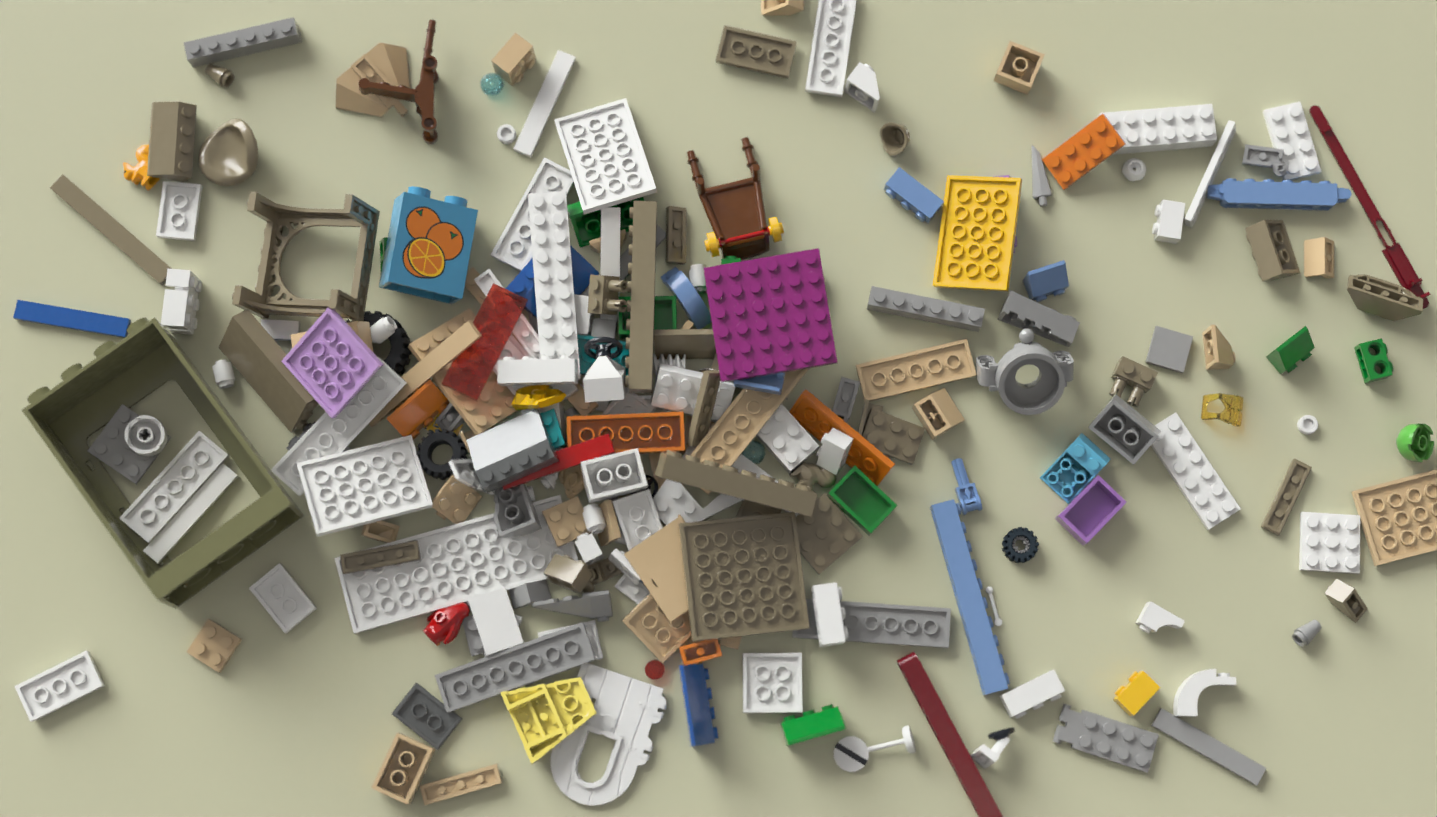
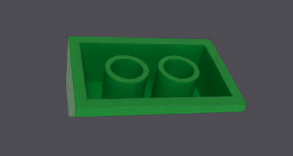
(812, 725)

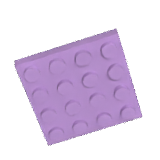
(332, 362)

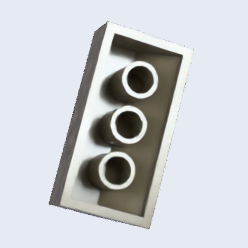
(171, 141)

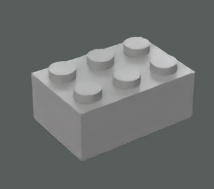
(1124, 429)

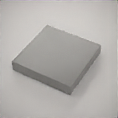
(1169, 349)

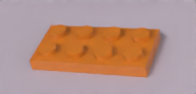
(1083, 151)

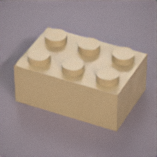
(403, 768)

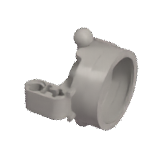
(1029, 398)

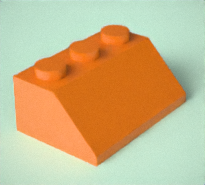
(418, 410)

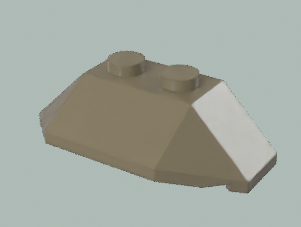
(1383, 298)

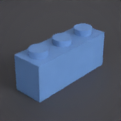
(913, 195)

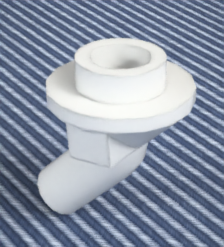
(550, 480)

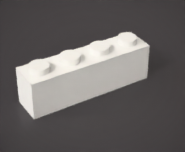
(537, 371)

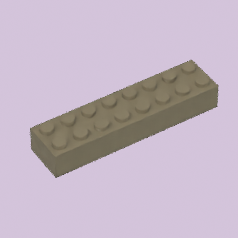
(736, 484)

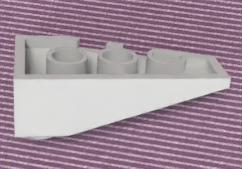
(465, 473)

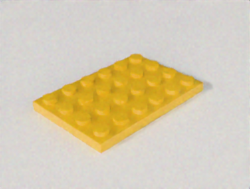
(977, 233)

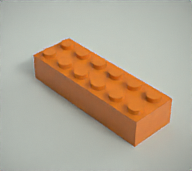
(646, 431)

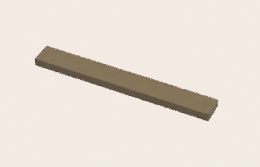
(111, 228)

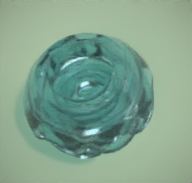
(491, 89)
(759, 452)

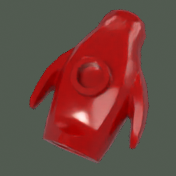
(446, 623)

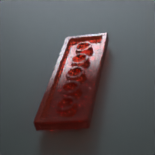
(495, 323)

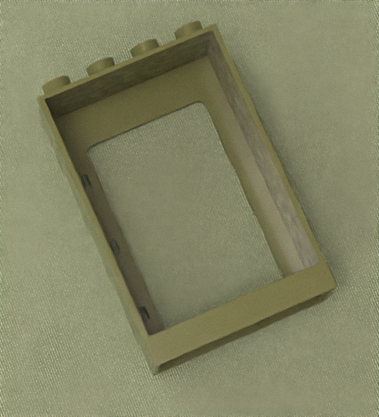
(125, 376)

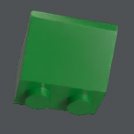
(1291, 351)

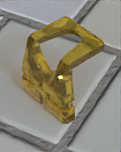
(1231, 413)

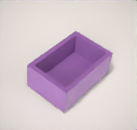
(1090, 510)

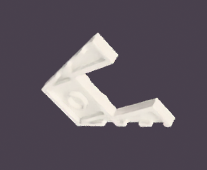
(675, 500)

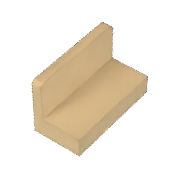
(1319, 257)

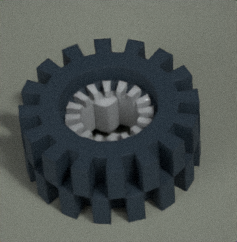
(1029, 540)

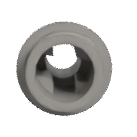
(1306, 633)

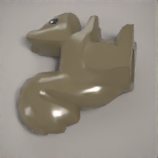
(810, 474)

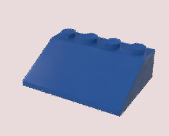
(525, 287)
(697, 704)

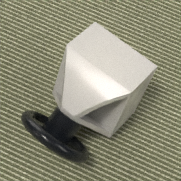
(605, 377)

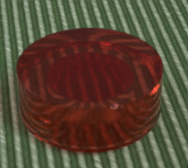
(654, 669)

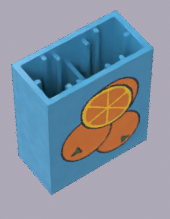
(428, 246)

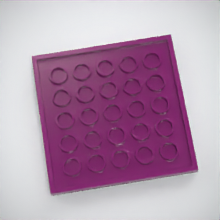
(770, 315)

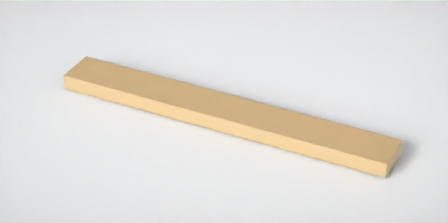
(431, 365)

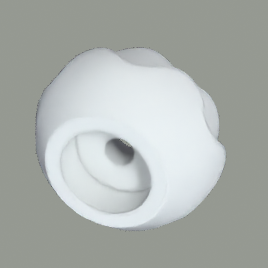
(1128, 170)

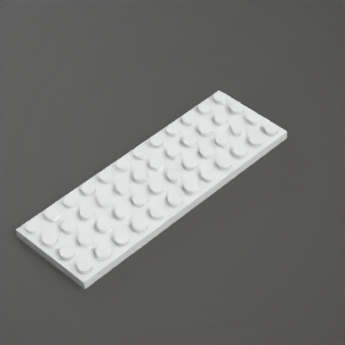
(453, 567)

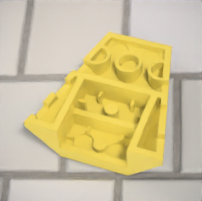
(548, 713)

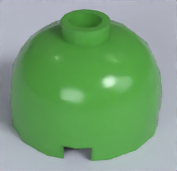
(1415, 442)

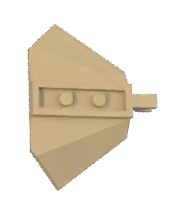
(380, 64)

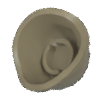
(894, 138)

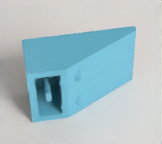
(1075, 468)

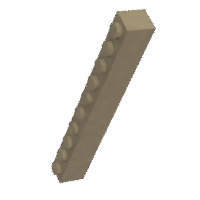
(642, 297)

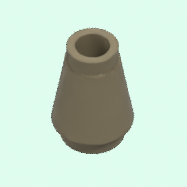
(220, 75)

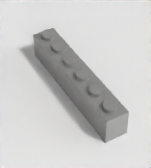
(242, 42)
(925, 309)

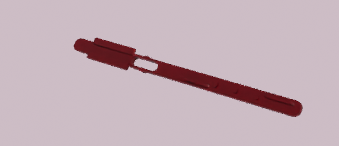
(1394, 254)

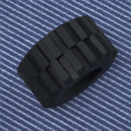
(430, 443)

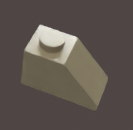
(1346, 600)

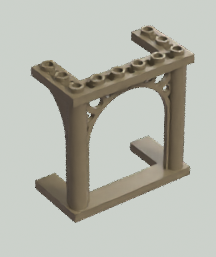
(262, 304)

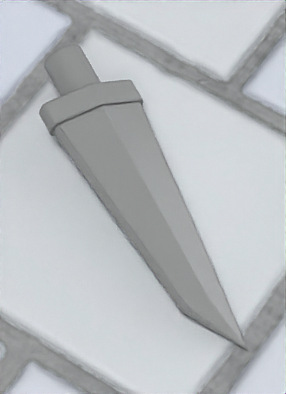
(1040, 183)

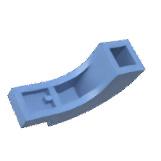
(687, 297)

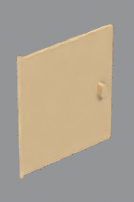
(661, 568)

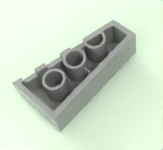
(1040, 319)

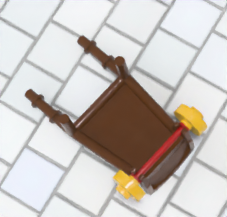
(736, 212)

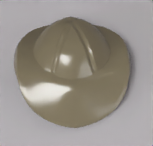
(229, 154)

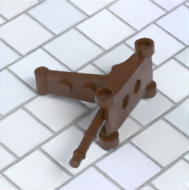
(422, 95)

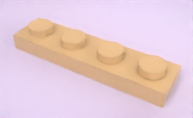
(460, 784)

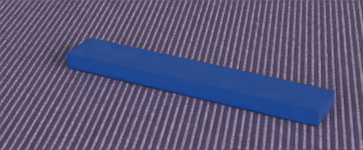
(71, 318)

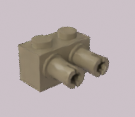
(605, 293)
(1134, 375)
(569, 574)

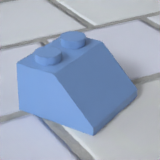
(1046, 281)

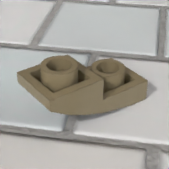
(603, 571)

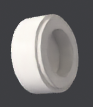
(506, 134)
(1307, 424)

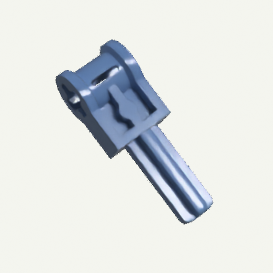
(966, 492)

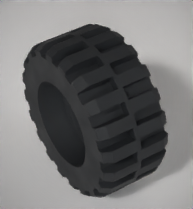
(399, 342)

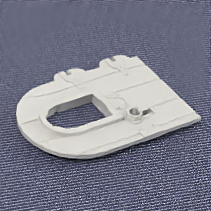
(624, 714)

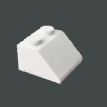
(863, 86)

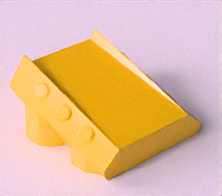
(536, 397)

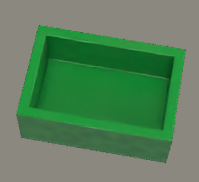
(664, 315)
(861, 500)

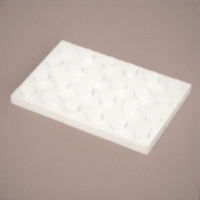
(605, 156)
(364, 485)

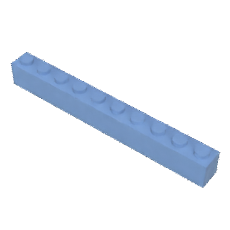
(969, 598)

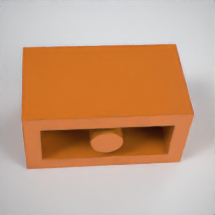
(700, 651)

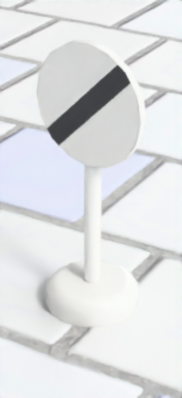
(852, 753)

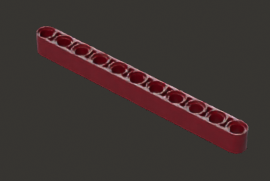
(948, 736)

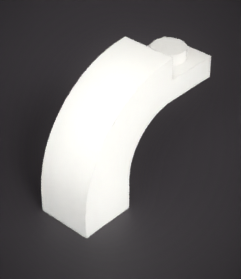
(1188, 692)

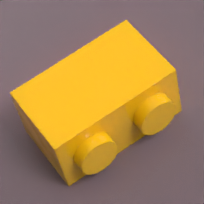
(1136, 692)

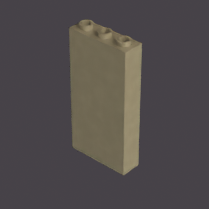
(260, 363)

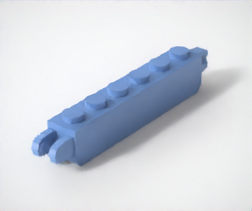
(1278, 194)

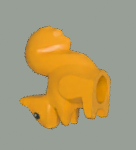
(139, 172)

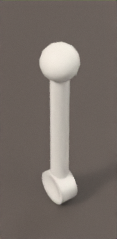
(997, 621)

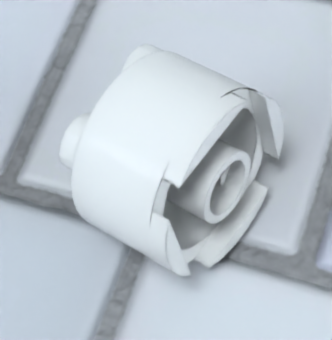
(139, 427)

